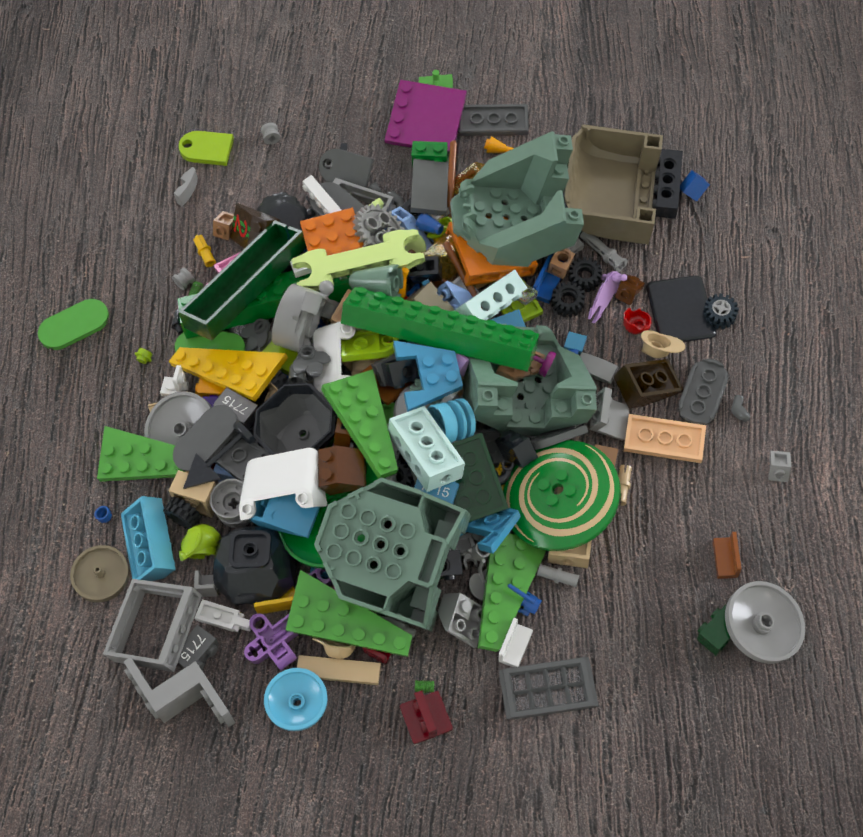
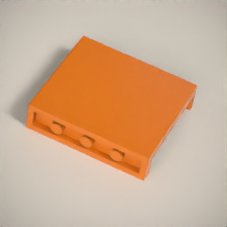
(477, 267)

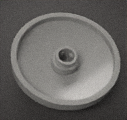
(174, 416)
(765, 622)

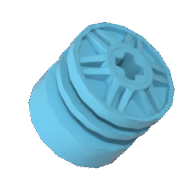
(454, 418)

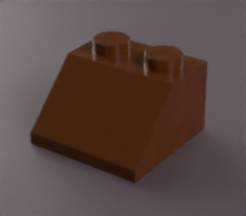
(341, 469)

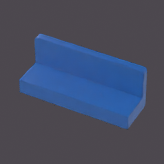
(546, 282)

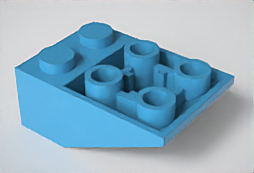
(285, 515)

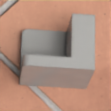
(205, 585)

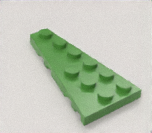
(362, 414)
(134, 457)
(510, 564)
(322, 615)

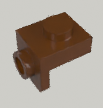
(628, 289)

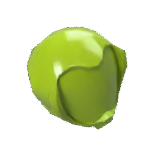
(199, 542)

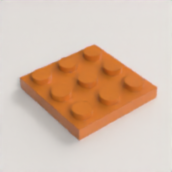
(331, 232)

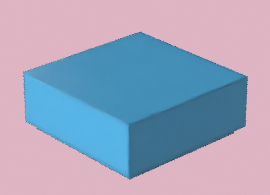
(575, 341)

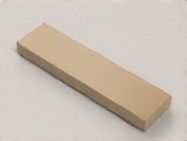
(341, 669)

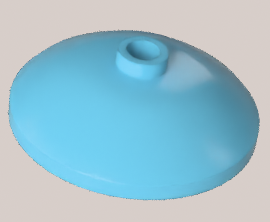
(292, 686)

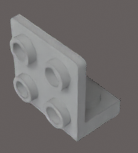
(610, 416)

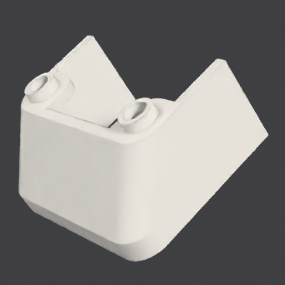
(329, 340)

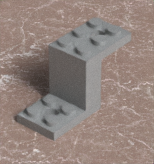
(177, 692)

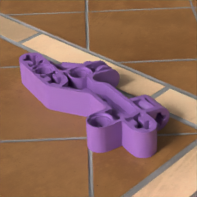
(275, 636)

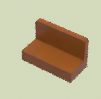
(727, 556)

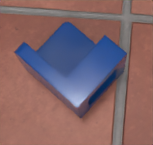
(694, 185)

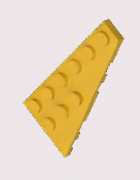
(240, 371)

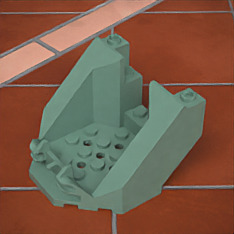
(532, 186)
(560, 400)
(401, 584)

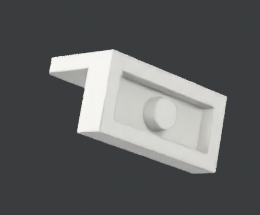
(515, 644)

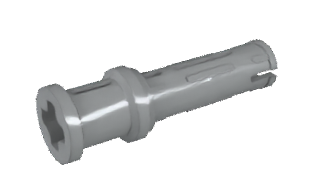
(609, 254)

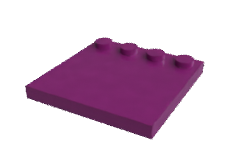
(425, 114)

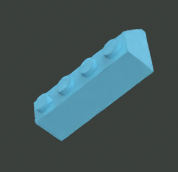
(147, 539)

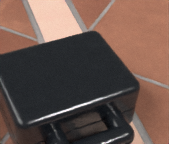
(679, 308)

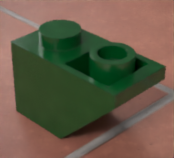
(714, 634)

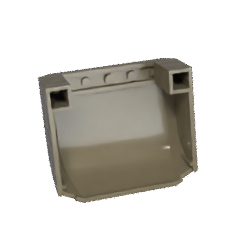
(614, 182)

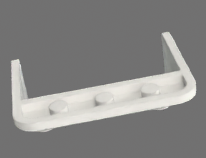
(281, 476)

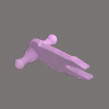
(605, 293)

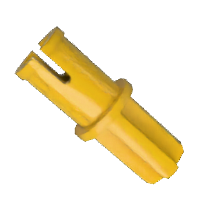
(204, 251)

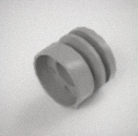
(223, 501)

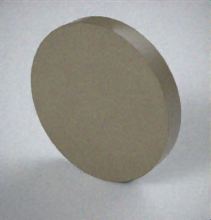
(100, 573)

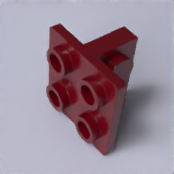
(425, 716)

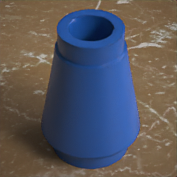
(429, 224)

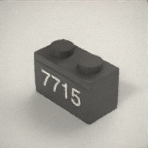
(198, 648)

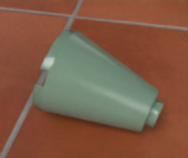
(379, 279)

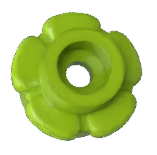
(143, 356)

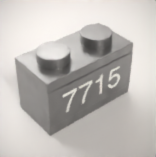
(241, 406)

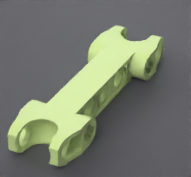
(345, 263)

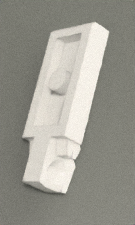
(222, 617)

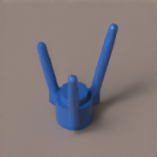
(530, 602)

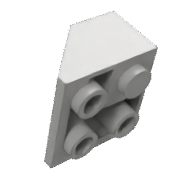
(461, 617)

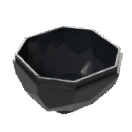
(254, 576)

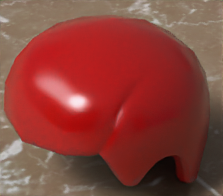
(636, 321)

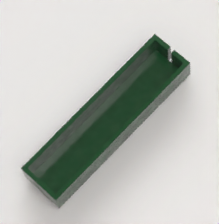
(242, 280)

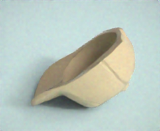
(336, 649)

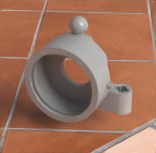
(300, 315)

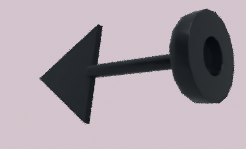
(202, 472)

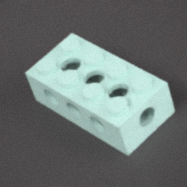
(503, 291)
(426, 448)

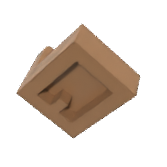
(222, 225)

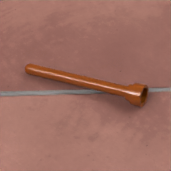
(451, 174)
(459, 268)

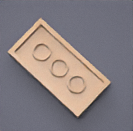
(665, 438)

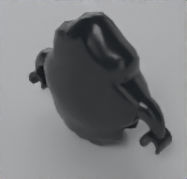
(286, 209)

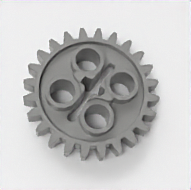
(373, 220)

